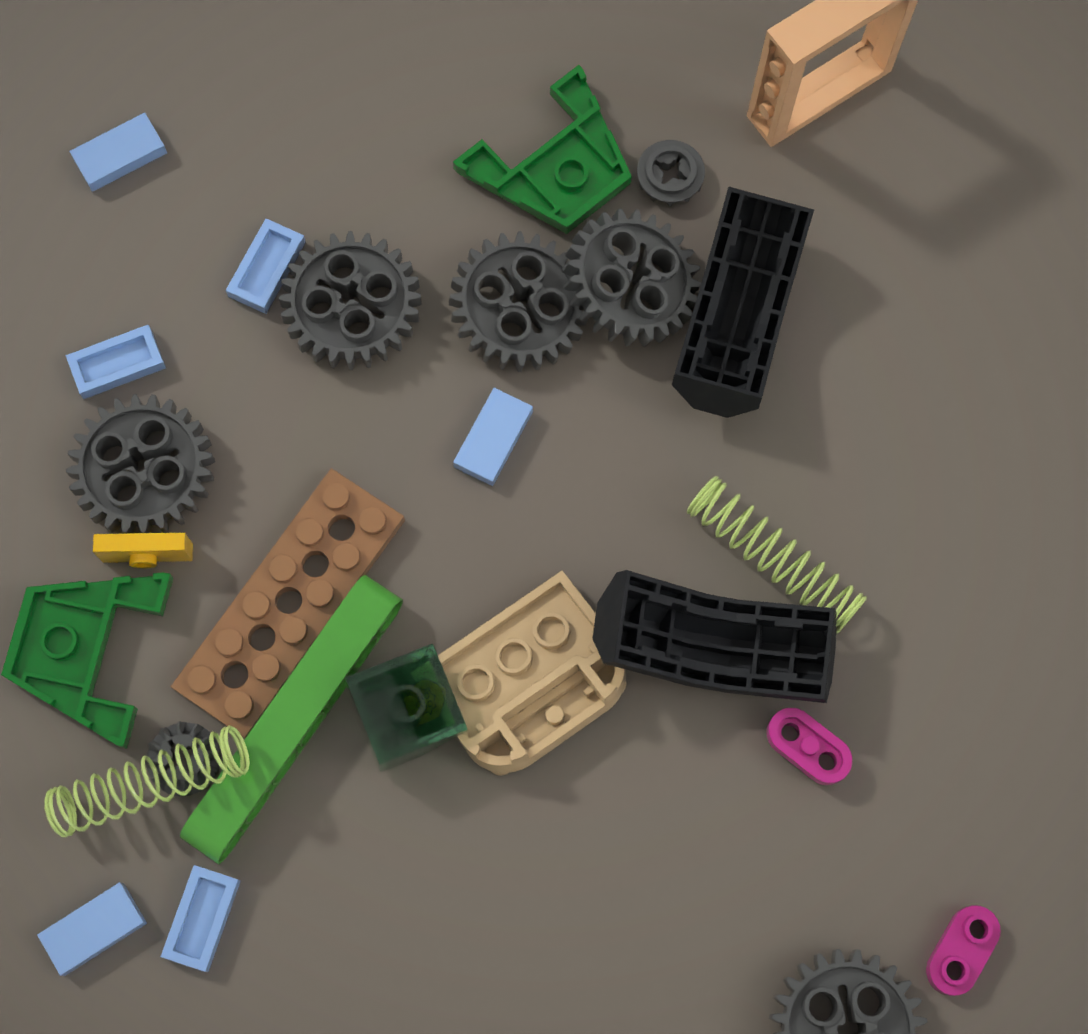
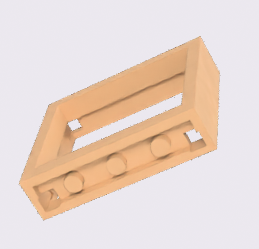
(785, 100)

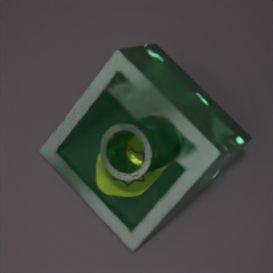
(405, 707)

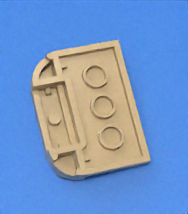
(530, 678)

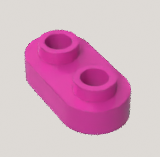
(810, 743)
(964, 949)

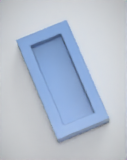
(118, 152)
(265, 266)
(115, 361)
(493, 436)
(200, 918)
(91, 929)

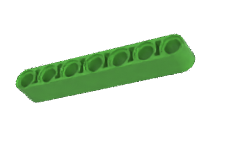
(292, 718)

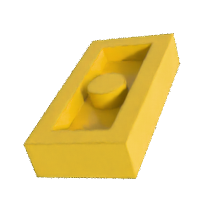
(143, 549)

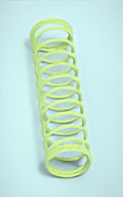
(711, 493)
(64, 794)

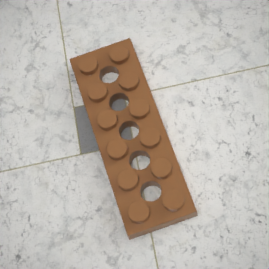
(283, 572)

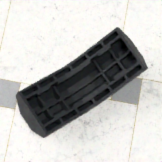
(741, 303)
(716, 639)

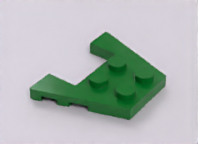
(567, 174)
(63, 643)

